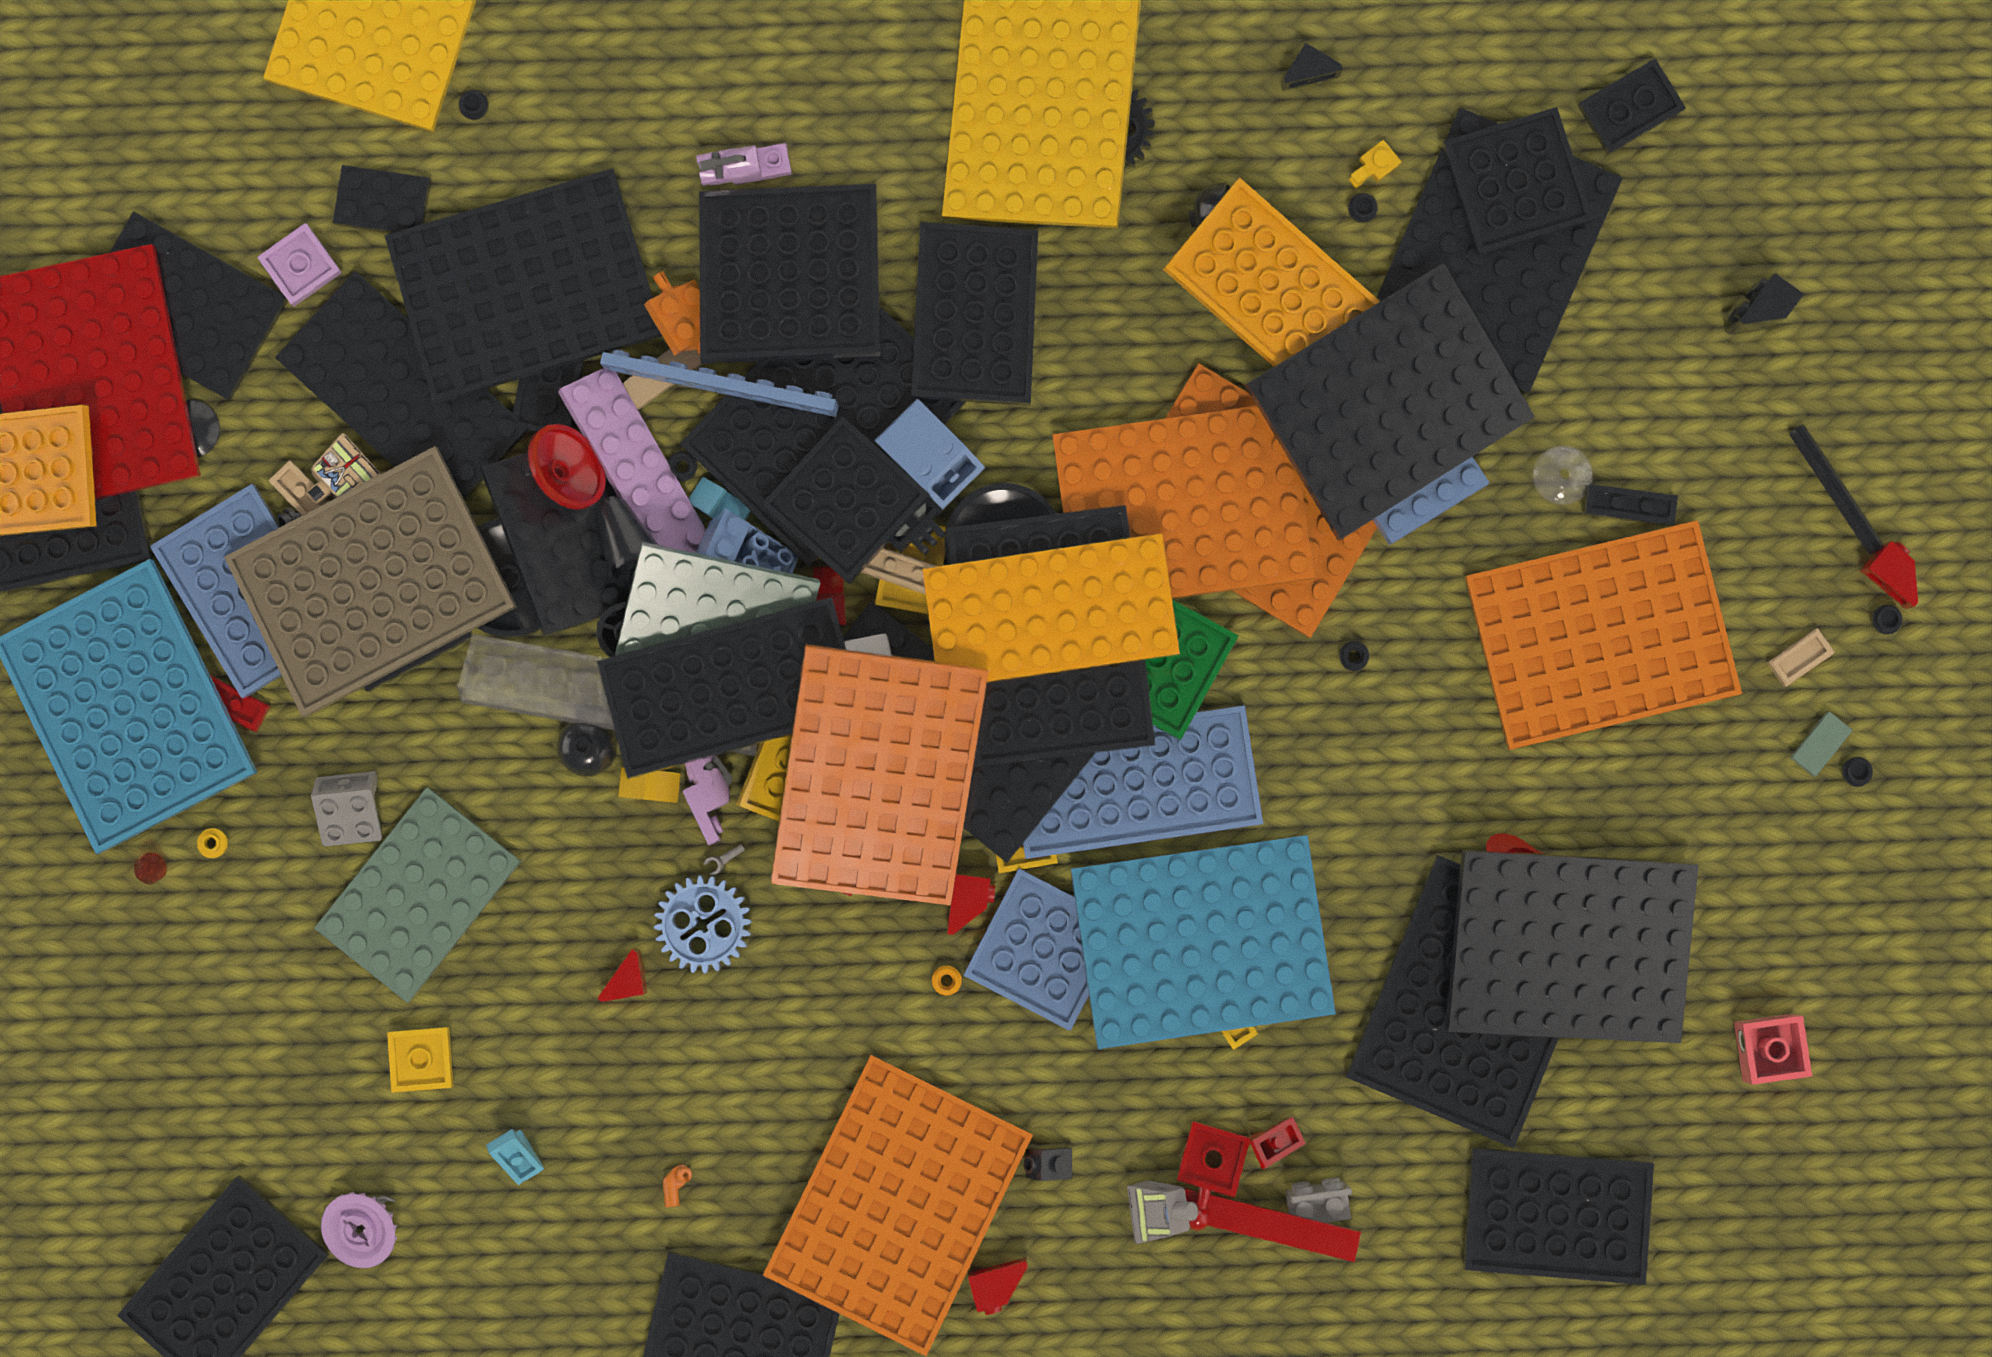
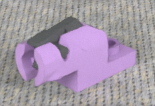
(744, 165)
(708, 794)

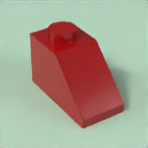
(1894, 573)
(968, 900)
(996, 1284)

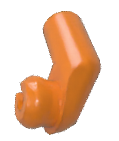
(673, 1182)

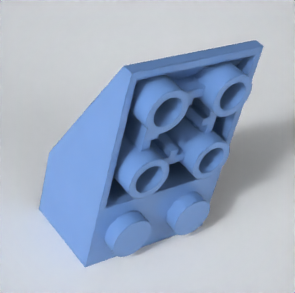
(930, 453)
(741, 542)

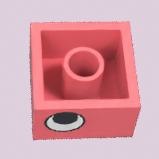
(1772, 1049)

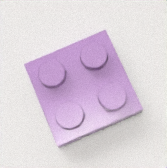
(299, 264)

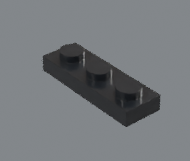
(1630, 505)

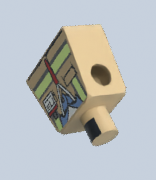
(340, 471)

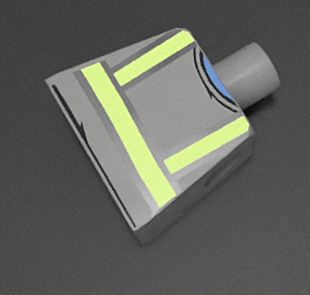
(1159, 1210)

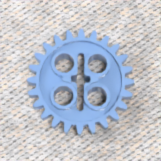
(688, 901)

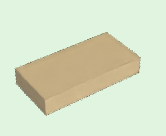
(1800, 657)

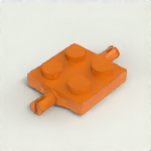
(677, 314)

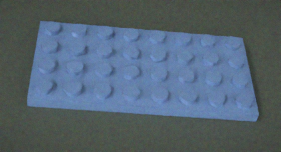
(1158, 790)

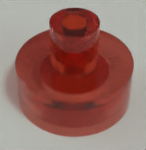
(150, 868)

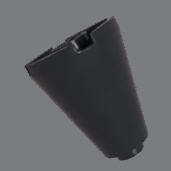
(621, 537)

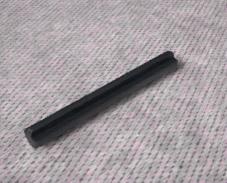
(1836, 489)

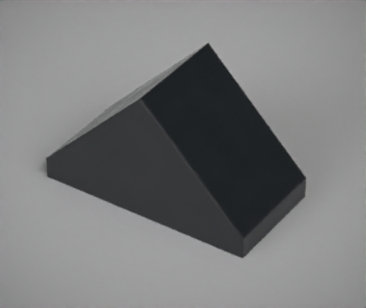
(1310, 68)

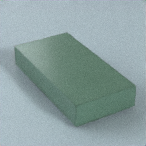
(1821, 744)

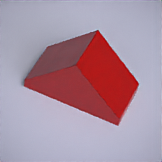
(627, 980)

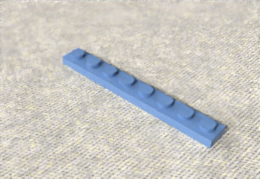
(731, 385)

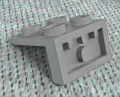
(346, 808)
(1320, 1202)

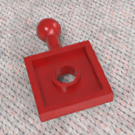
(1195, 1171)

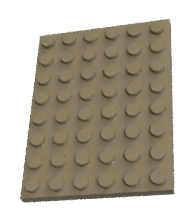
(370, 582)

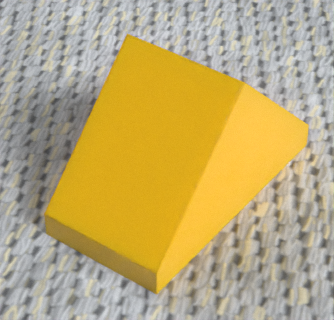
(653, 786)

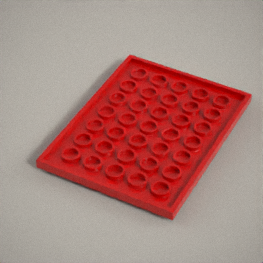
(101, 340)

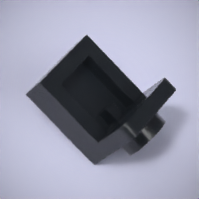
(1048, 1164)

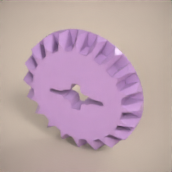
(356, 1249)

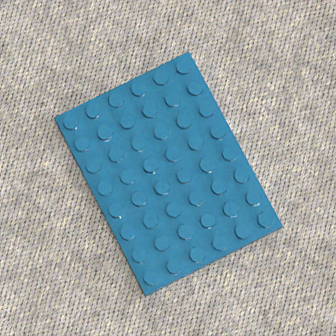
(124, 706)
(1202, 942)

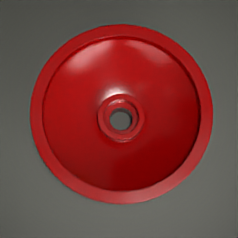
(566, 466)

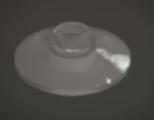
(1550, 483)

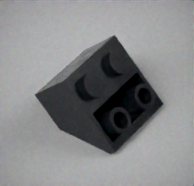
(1766, 305)

